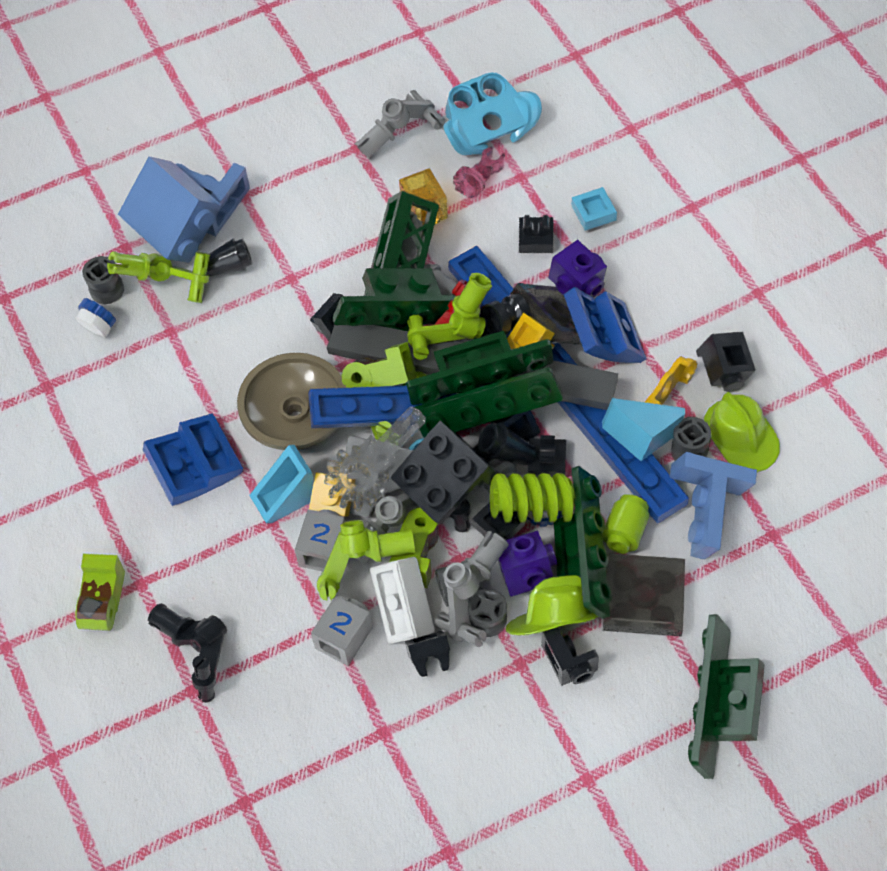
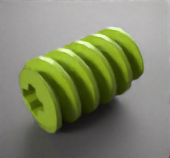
(533, 495)

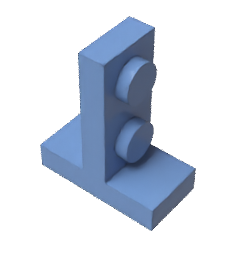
(227, 192)
(708, 498)

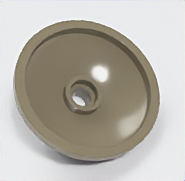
(279, 389)

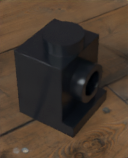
(727, 360)

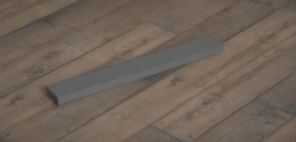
(578, 383)

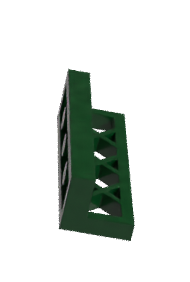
(392, 234)

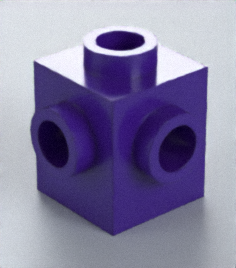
(578, 268)
(526, 563)

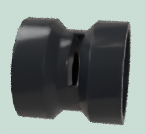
(504, 315)

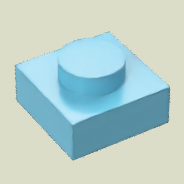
(594, 208)

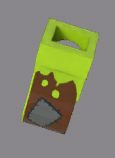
(388, 371)
(425, 538)
(99, 592)

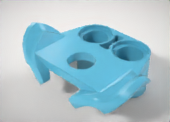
(465, 126)

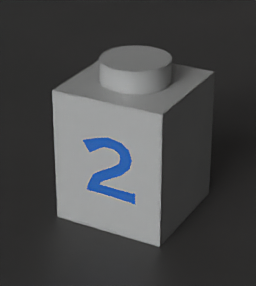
(317, 538)
(342, 629)

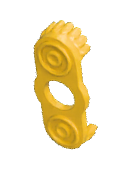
(680, 371)

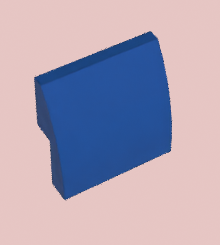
(604, 327)
(192, 459)

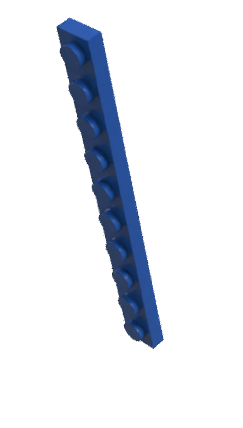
(643, 478)

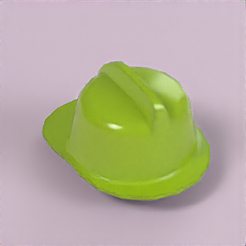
(742, 432)
(552, 605)

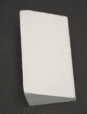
(402, 600)

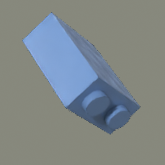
(169, 210)

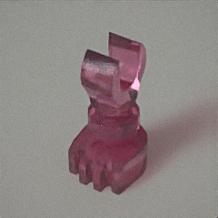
(472, 180)

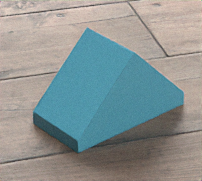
(641, 425)
(284, 486)

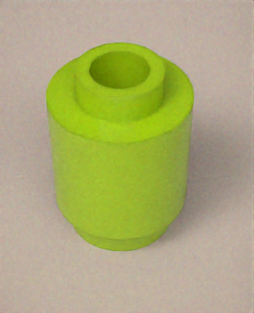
(626, 524)

